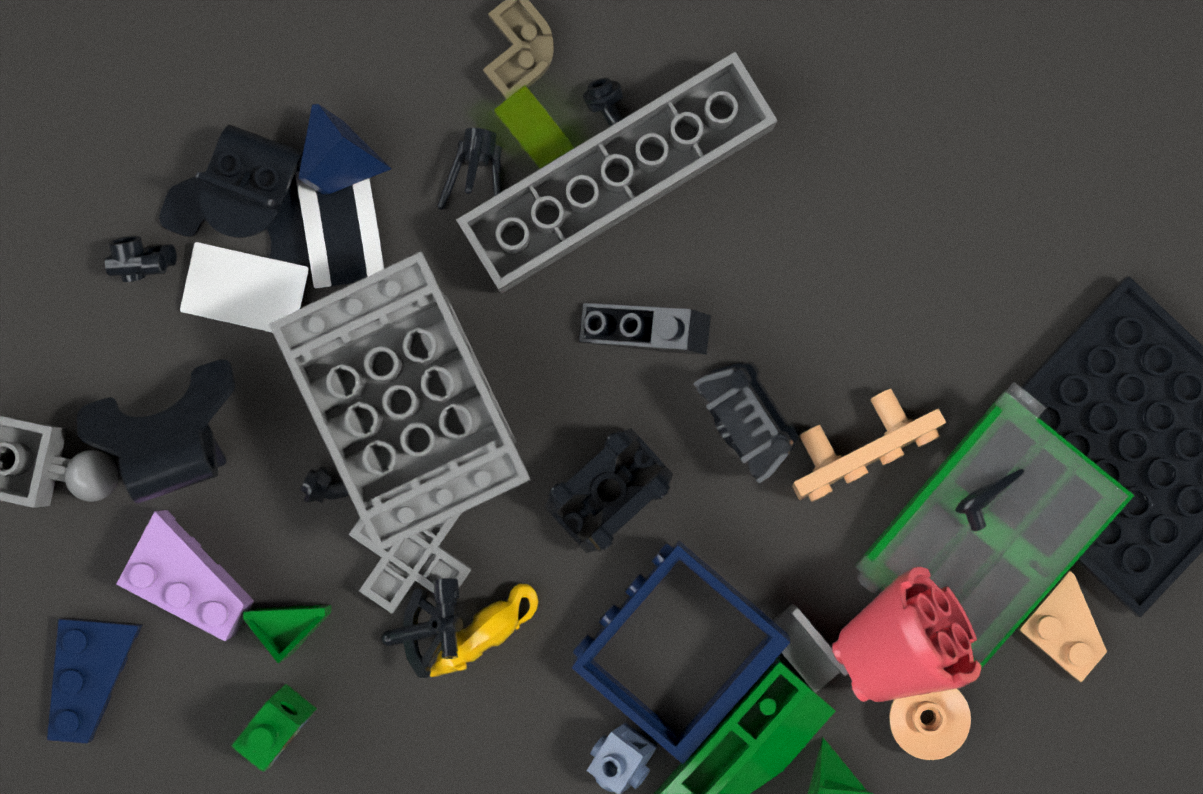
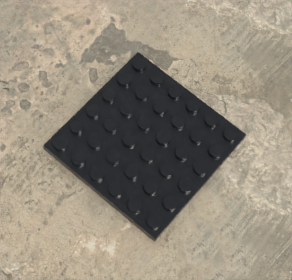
(1133, 404)

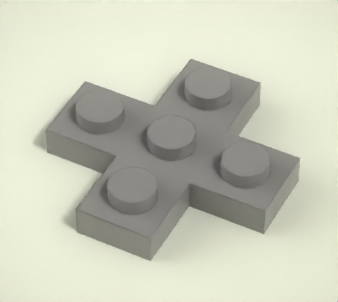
(409, 561)

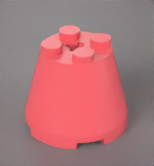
(908, 642)

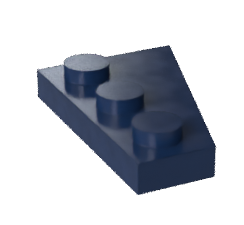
(84, 674)

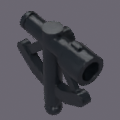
(442, 624)

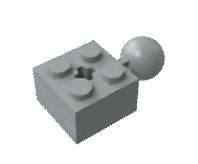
(39, 464)

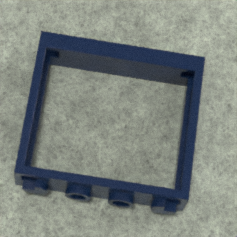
(686, 742)

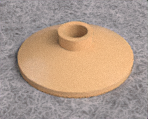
(940, 736)

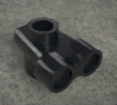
(134, 262)

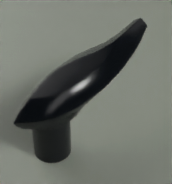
(980, 498)

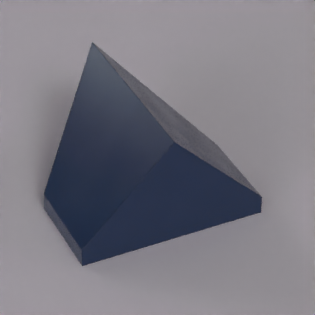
(335, 154)

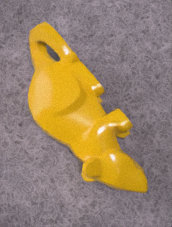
(488, 629)

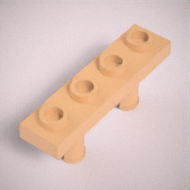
(899, 433)

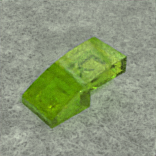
(533, 127)

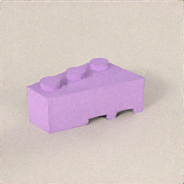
(183, 579)

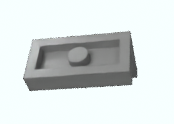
(808, 650)

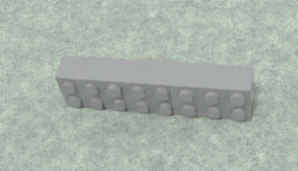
(618, 172)

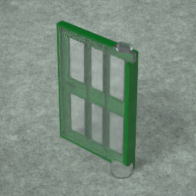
(1031, 528)

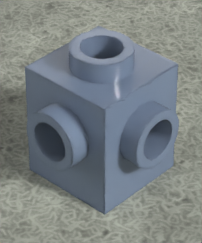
(621, 759)

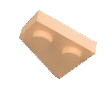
(1066, 629)

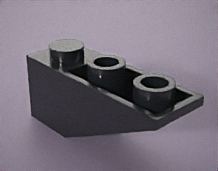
(645, 328)

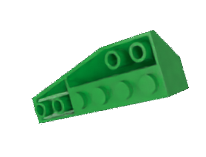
(754, 738)

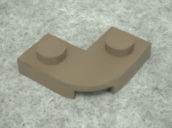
(530, 49)

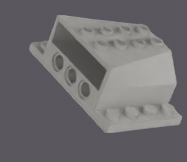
(400, 401)

